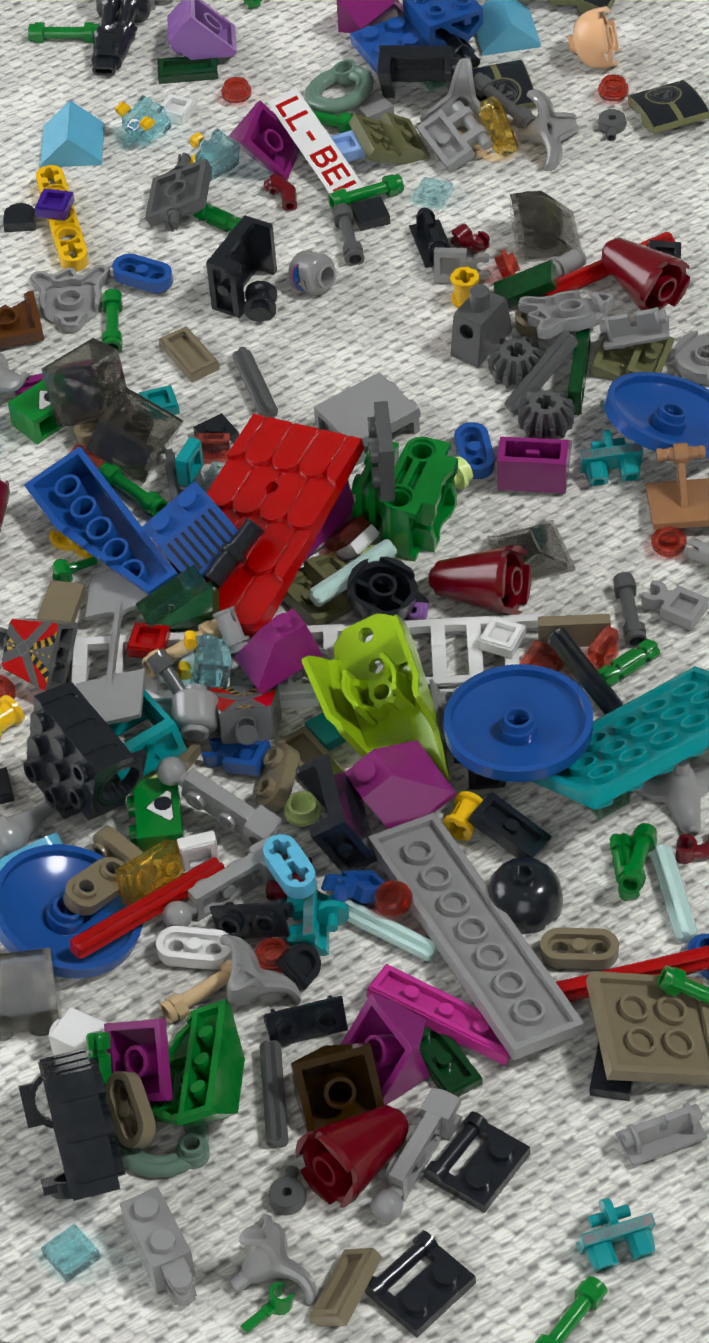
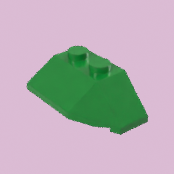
(204, 1069)

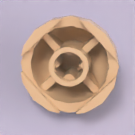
(594, 38)

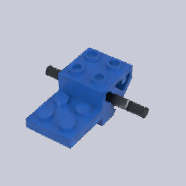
(424, 25)

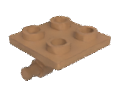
(681, 501)

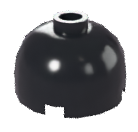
(382, 588)
(527, 893)

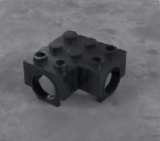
(77, 754)
(79, 1123)

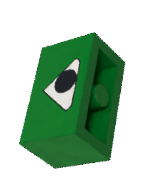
(33, 413)
(156, 813)

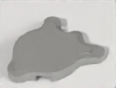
(70, 298)
(565, 311)

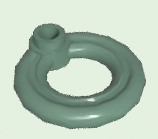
(347, 74)
(173, 1163)

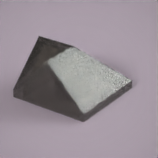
(543, 547)

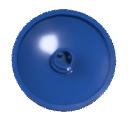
(659, 410)
(518, 723)
(37, 918)

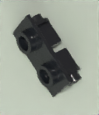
(428, 235)
(254, 919)
(306, 1021)

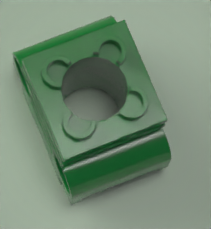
(422, 496)

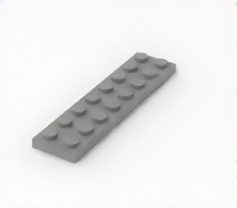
(477, 937)

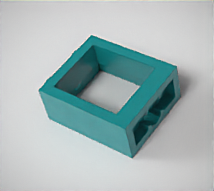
(158, 741)

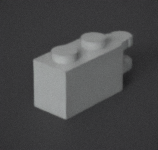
(160, 1245)

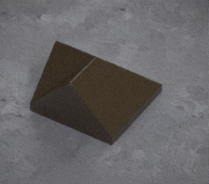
(336, 1084)

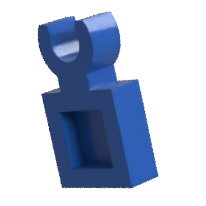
(237, 757)
(357, 885)

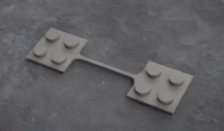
(115, 695)

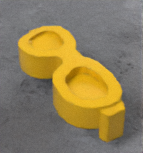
(63, 543)

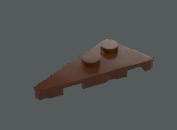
(20, 323)

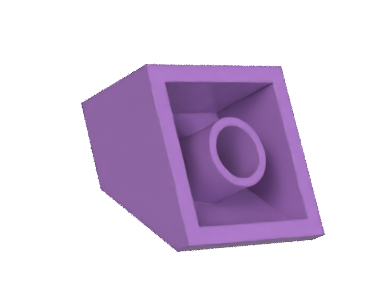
(200, 31)

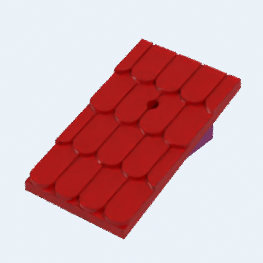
(294, 489)

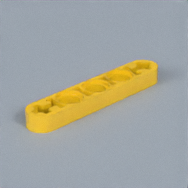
(64, 228)

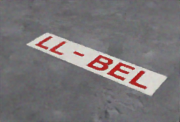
(314, 142)

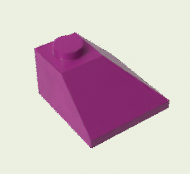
(277, 651)
(400, 783)

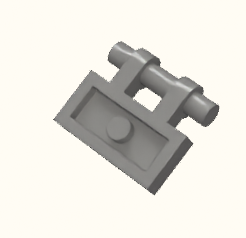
(446, 141)

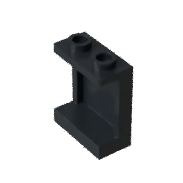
(414, 64)
(241, 254)
(346, 829)

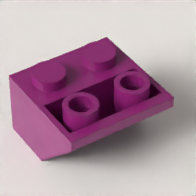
(533, 464)

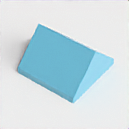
(506, 28)
(72, 138)

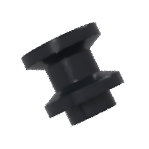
(260, 301)

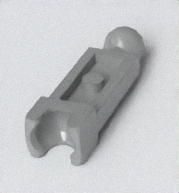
(227, 808)
(224, 886)
(437, 1122)

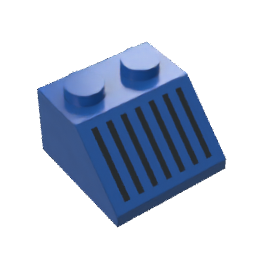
(191, 529)

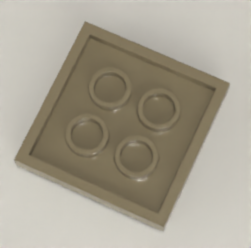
(647, 1031)

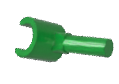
(64, 570)
(273, 1306)

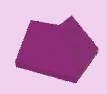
(357, 14)
(266, 140)
(395, 1044)
(142, 1049)

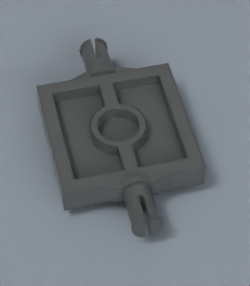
(178, 192)

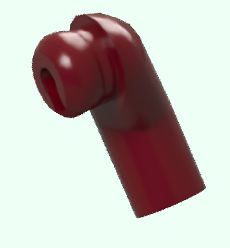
(287, 191)

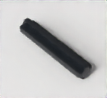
(584, 671)

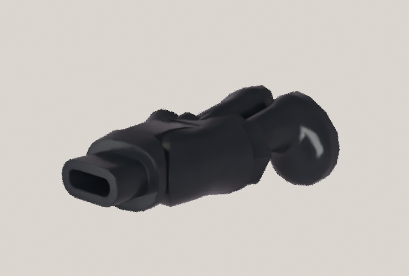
(114, 39)

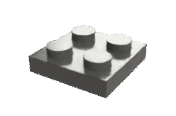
(382, 451)

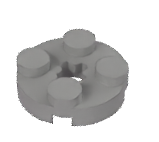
(689, 360)

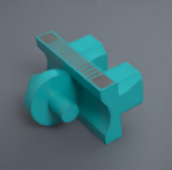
(610, 454)
(319, 917)
(598, 1243)

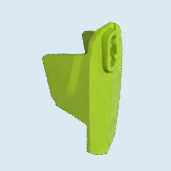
(379, 707)

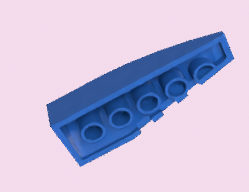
(97, 520)

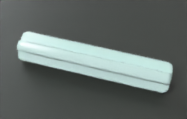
(337, 581)
(674, 893)
(391, 931)

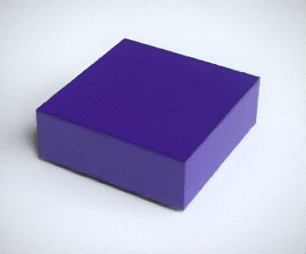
(54, 204)

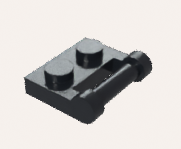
(487, 1170)
(429, 1292)

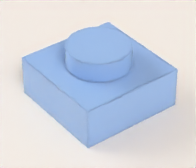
(348, 145)

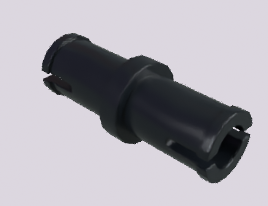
(233, 552)

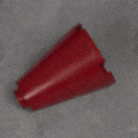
(645, 273)
(485, 579)
(350, 1152)

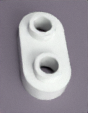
(195, 946)

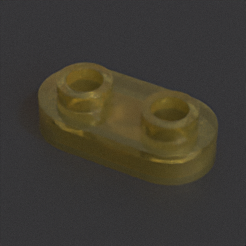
(495, 118)

